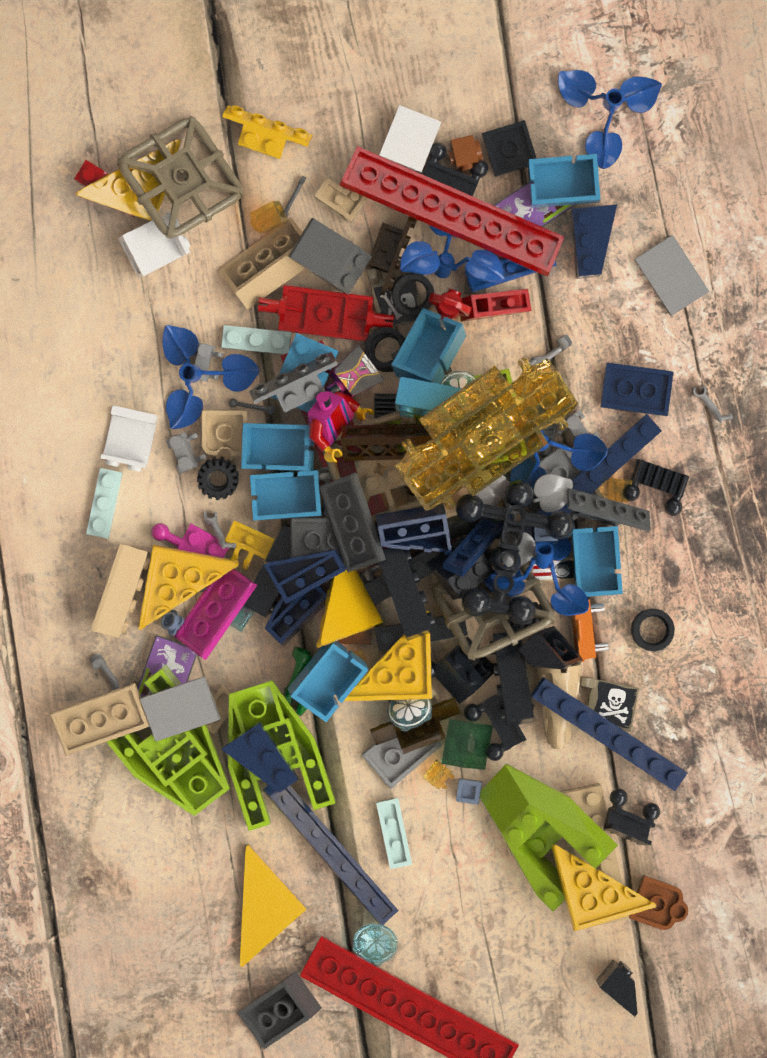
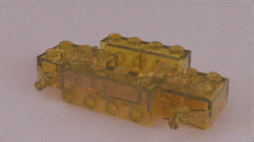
(485, 432)

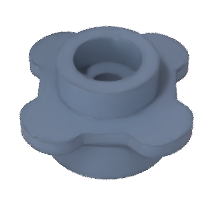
(172, 622)

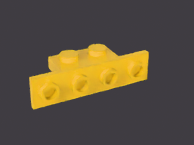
(264, 134)

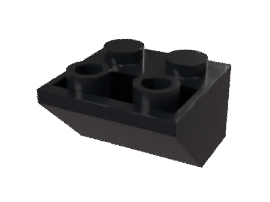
(462, 675)

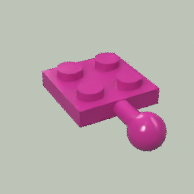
(194, 540)

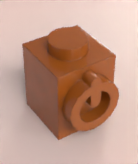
(465, 152)

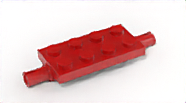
(325, 313)

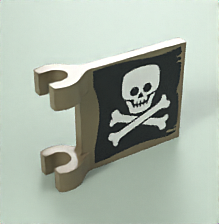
(385, 305)
(612, 701)

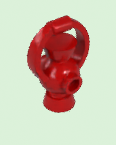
(449, 304)

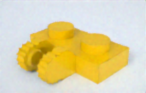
(249, 540)

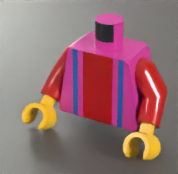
(329, 417)

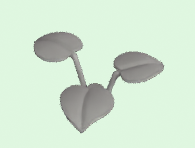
(550, 493)

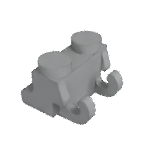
(203, 359)
(575, 425)
(184, 452)

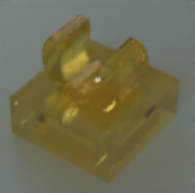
(438, 775)

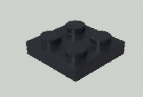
(508, 148)

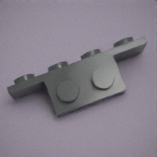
(297, 385)
(607, 510)

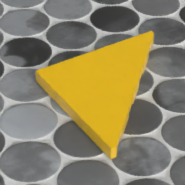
(117, 194)
(177, 576)
(347, 609)
(399, 674)
(592, 894)
(266, 906)

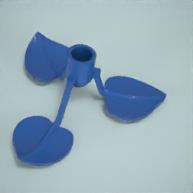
(639, 93)
(422, 260)
(180, 345)
(586, 455)
(570, 599)

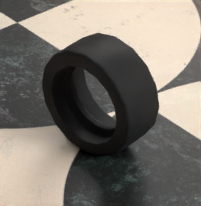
(411, 311)
(372, 341)
(635, 627)

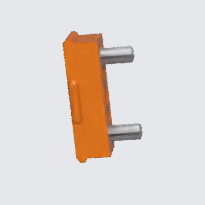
(584, 634)

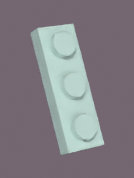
(256, 340)
(104, 503)
(394, 833)

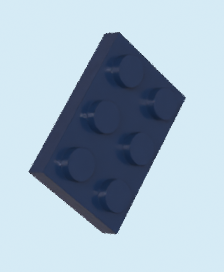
(636, 389)

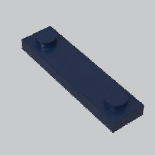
(473, 546)

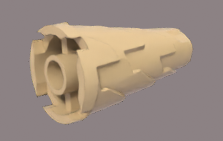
(557, 728)

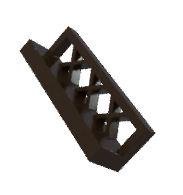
(383, 435)

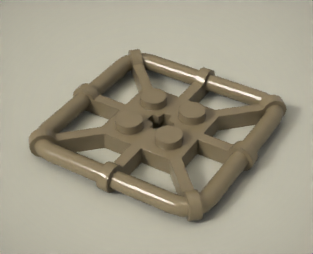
(178, 191)
(372, 482)
(491, 619)

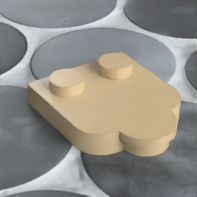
(223, 432)

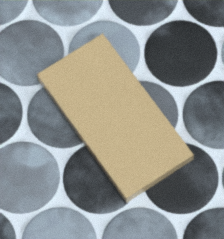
(99, 719)

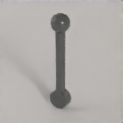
(301, 182)
(270, 409)

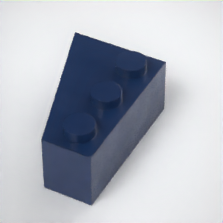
(415, 529)
(304, 572)
(262, 757)

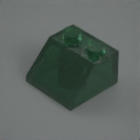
(466, 744)

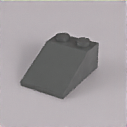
(330, 256)
(280, 1010)

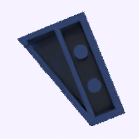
(591, 238)
(292, 617)

